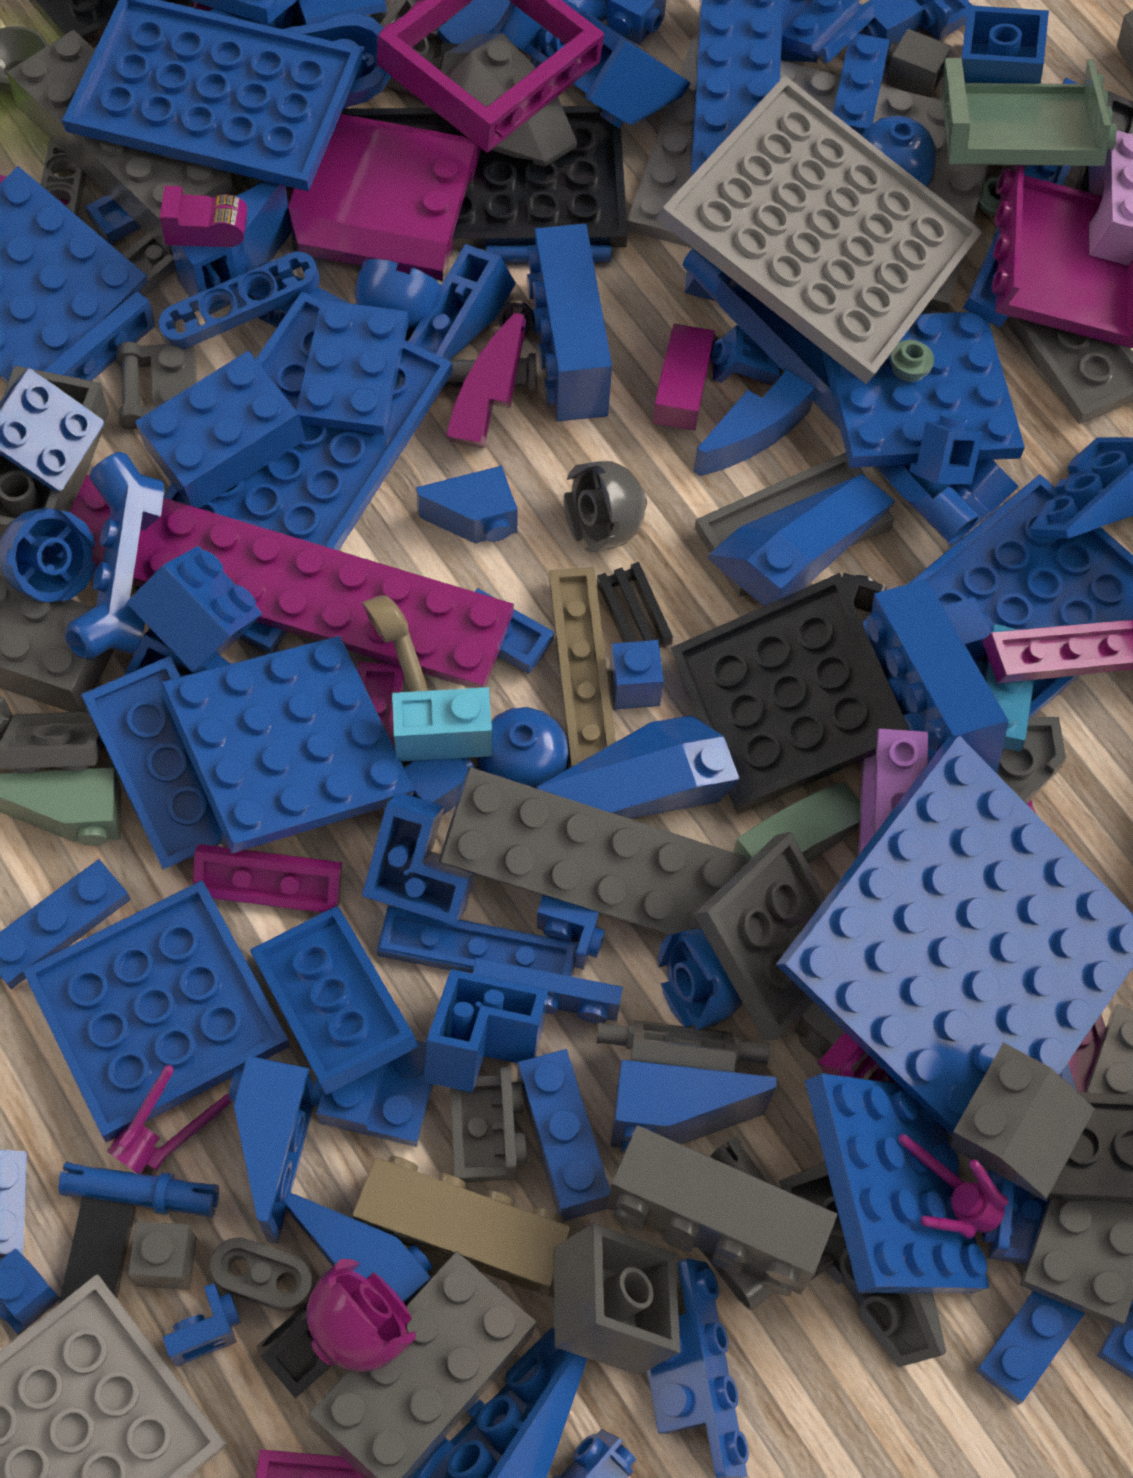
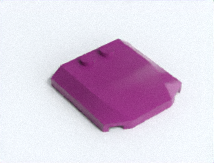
(385, 196)

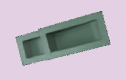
(814, 823)

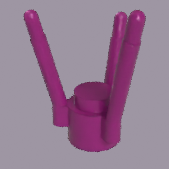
(137, 1143)
(975, 1204)

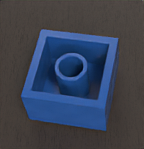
(1004, 45)
(195, 607)

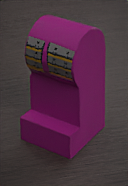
(202, 219)

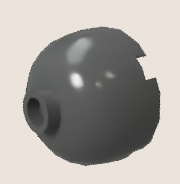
(604, 505)

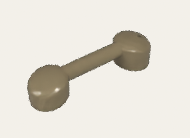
(393, 627)

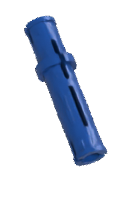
(156, 1192)

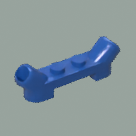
(134, 507)

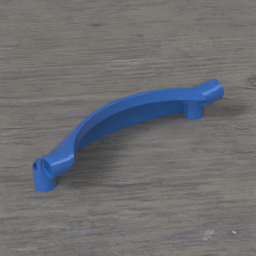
(947, 507)

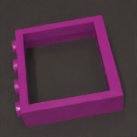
(501, 118)

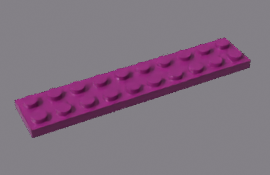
(322, 589)

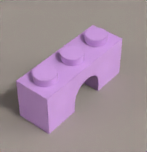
(1113, 223)

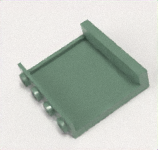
(1026, 121)

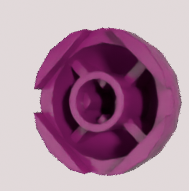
(357, 1319)

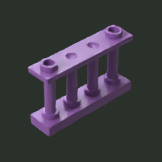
(888, 776)

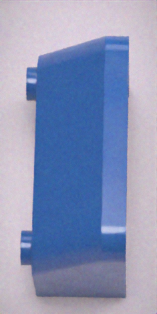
(624, 83)

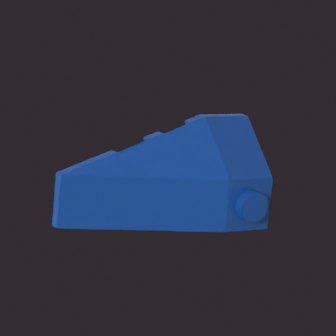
(652, 771)
(519, 1426)

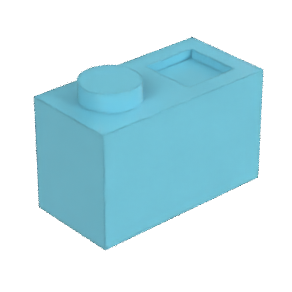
(442, 724)

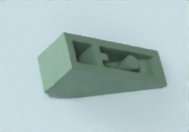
(66, 803)

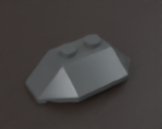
(486, 70)

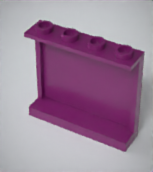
(1047, 261)

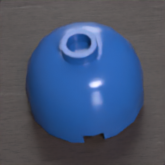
(906, 144)
(384, 287)
(47, 555)
(526, 747)
(697, 983)

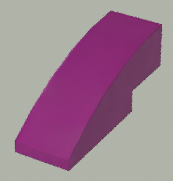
(683, 377)
(488, 384)

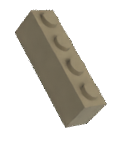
(448, 1218)

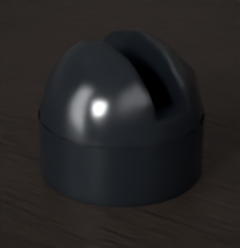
(508, 310)

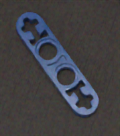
(242, 307)

